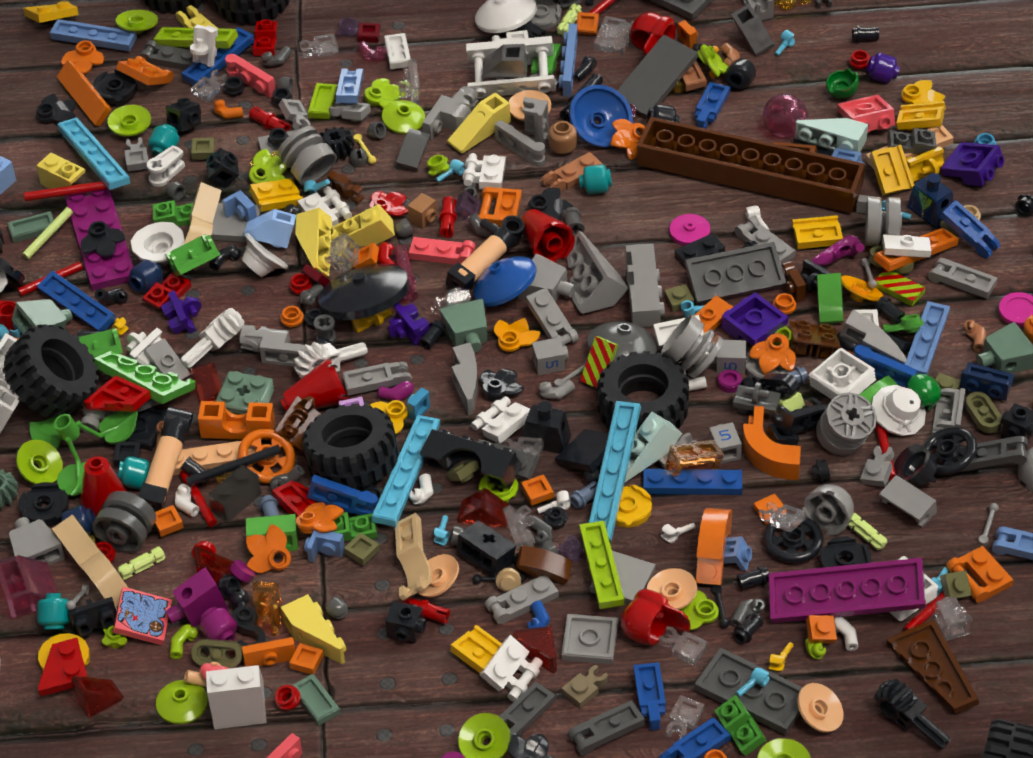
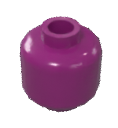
(218, 624)

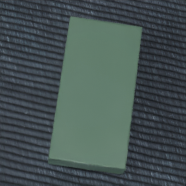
(29, 226)
(316, 700)

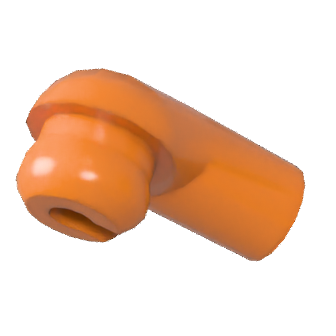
(225, 112)

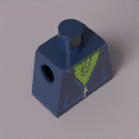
(930, 199)

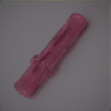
(403, 261)

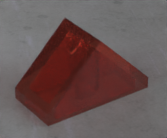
(206, 380)
(483, 507)
(214, 563)
(540, 644)
(95, 694)

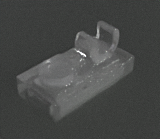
(411, 87)
(517, 523)

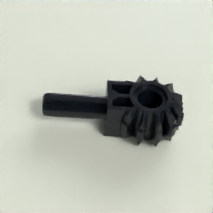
(907, 710)

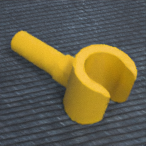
(120, 326)
(778, 661)

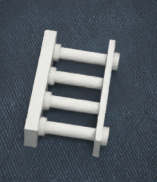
(535, 47)

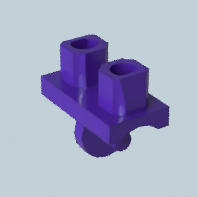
(183, 310)
(404, 324)

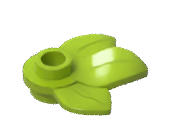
(711, 58)
(381, 93)
(270, 166)
(696, 610)

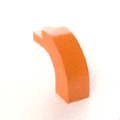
(766, 455)
(711, 545)

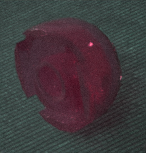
(782, 113)

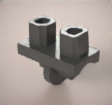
(748, 397)

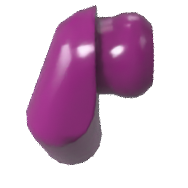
(398, 392)

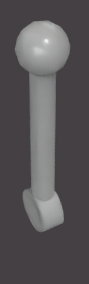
(866, 263)
(558, 382)
(983, 539)
(71, 604)

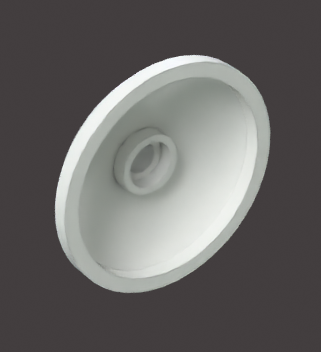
(504, 15)

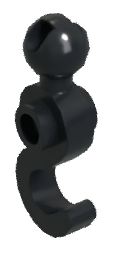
(246, 617)

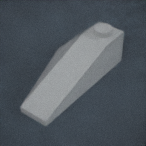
(595, 279)

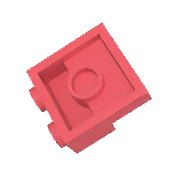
(869, 110)

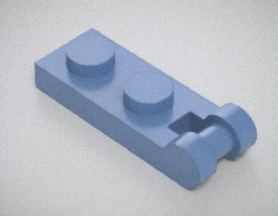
(349, 86)
(1022, 543)

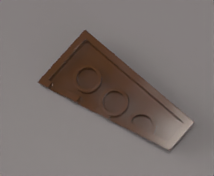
(933, 661)

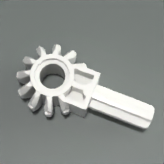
(214, 336)
(316, 354)

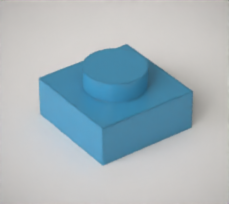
(418, 403)

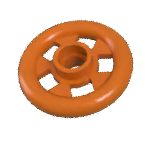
(254, 439)

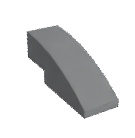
(865, 332)
(465, 375)

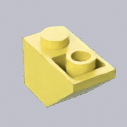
(58, 172)

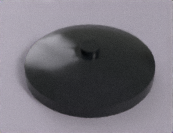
(364, 291)

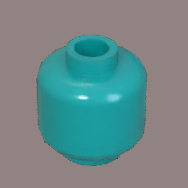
(163, 138)
(596, 179)
(133, 472)
(52, 612)

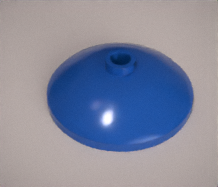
(602, 104)
(504, 280)

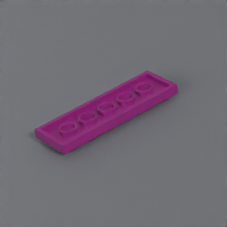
(99, 207)
(847, 590)

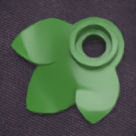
(910, 323)

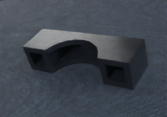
(445, 450)

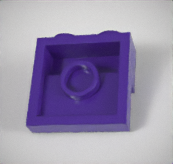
(973, 163)
(753, 319)

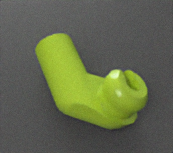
(179, 638)
(815, 650)

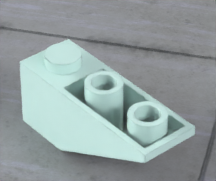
(833, 133)
(651, 443)

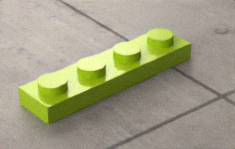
(185, 36)
(601, 565)

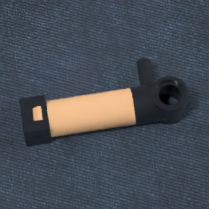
(489, 252)
(175, 429)

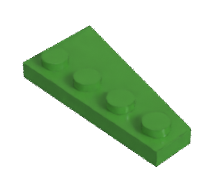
(161, 386)

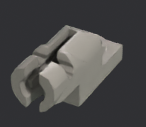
(450, 111)
(271, 343)

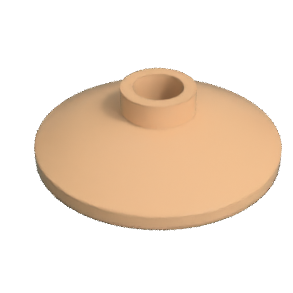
(516, 102)
(444, 573)
(675, 582)
(820, 707)

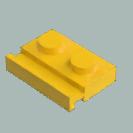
(921, 115)
(891, 170)
(275, 194)
(816, 231)
(475, 648)

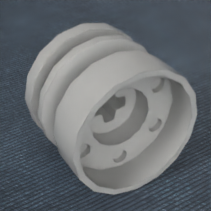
(306, 155)
(695, 349)
(838, 432)

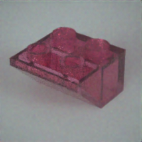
(25, 583)

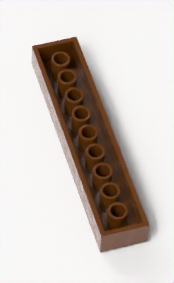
(751, 164)

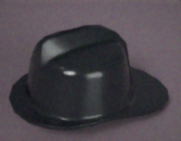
(916, 465)

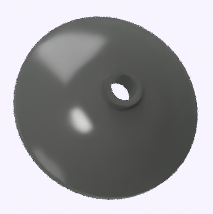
(627, 335)

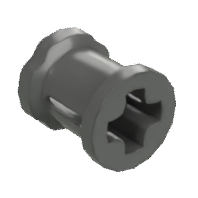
(571, 217)
(324, 326)

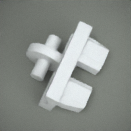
(204, 45)
(139, 342)

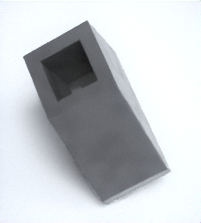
(752, 30)
(506, 62)

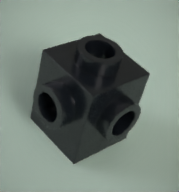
(183, 114)
(222, 167)
(1017, 422)
(405, 622)

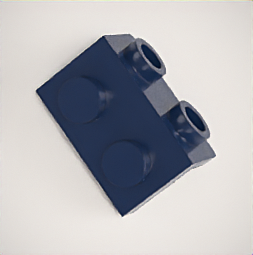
(987, 380)

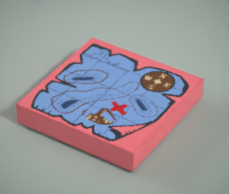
(142, 616)

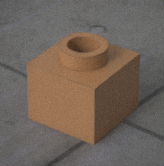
(422, 211)

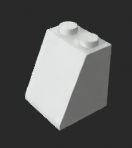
(236, 697)

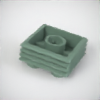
(243, 388)

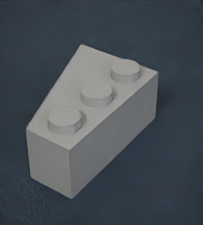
(643, 285)

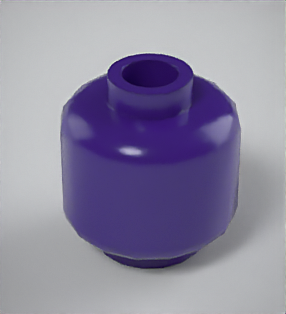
(882, 68)

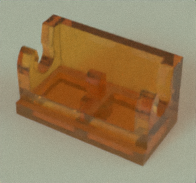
(693, 454)
(268, 605)

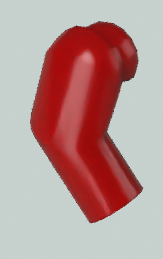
(384, 252)

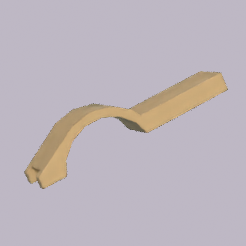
(203, 212)
(411, 555)
(90, 558)

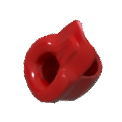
(649, 28)
(645, 622)

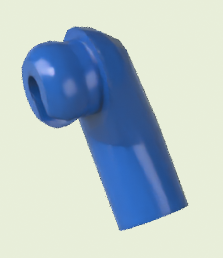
(541, 616)

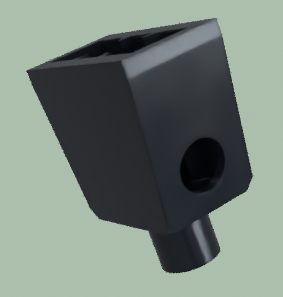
(549, 425)

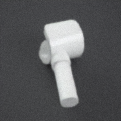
(755, 211)
(562, 501)
(672, 534)

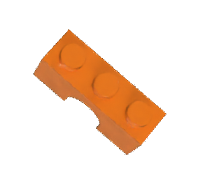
(219, 423)

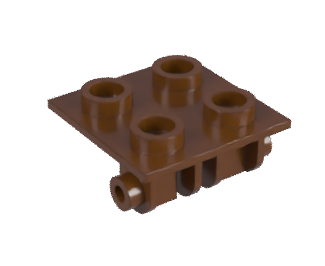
(819, 335)
(296, 420)

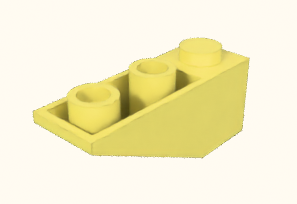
(480, 123)
(366, 227)
(314, 235)
(309, 627)

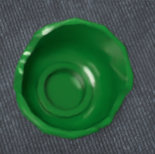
(842, 84)
(926, 388)

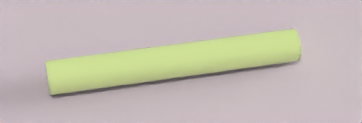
(47, 233)

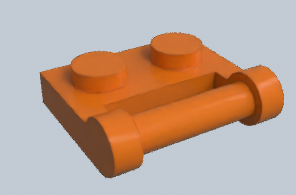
(145, 71)
(507, 203)
(985, 570)

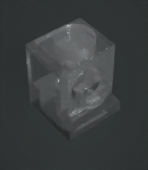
(343, 253)
(952, 618)

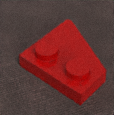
(118, 396)
(293, 497)
(61, 665)

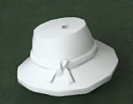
(157, 240)
(260, 259)
(899, 410)

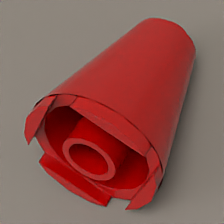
(548, 235)
(321, 384)
(98, 483)

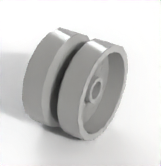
(881, 221)

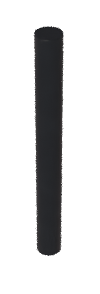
(232, 465)

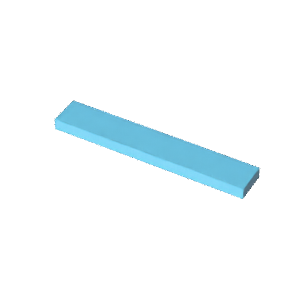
(93, 153)
(615, 465)
(404, 473)

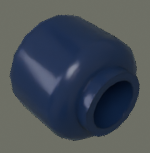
(145, 275)
(83, 515)

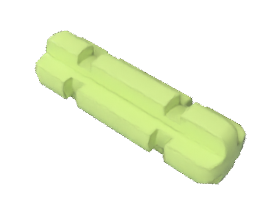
(569, 17)
(867, 532)
(141, 563)

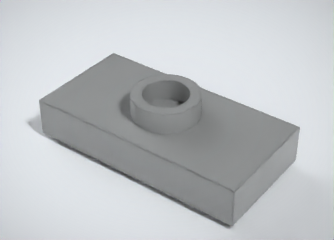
(166, 360)

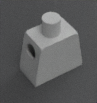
(550, 276)
(36, 541)

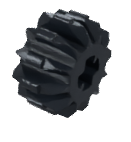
(339, 141)

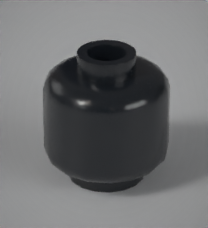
(740, 74)
(663, 112)

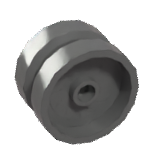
(124, 521)

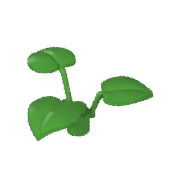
(114, 428)

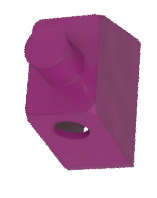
(196, 597)

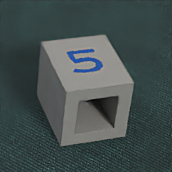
(549, 356)
(731, 356)
(727, 440)

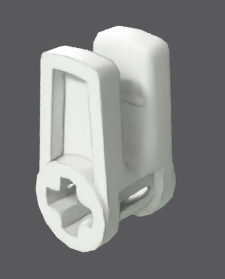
(165, 166)

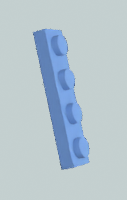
(98, 35)
(568, 65)
(928, 337)

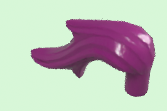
(845, 247)

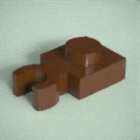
(343, 186)
(794, 282)

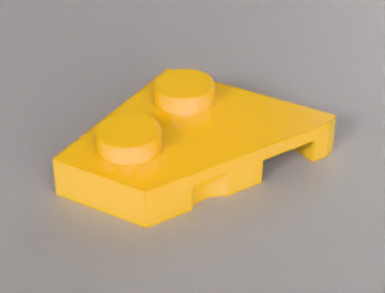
(51, 12)

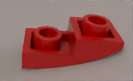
(265, 37)
(159, 294)

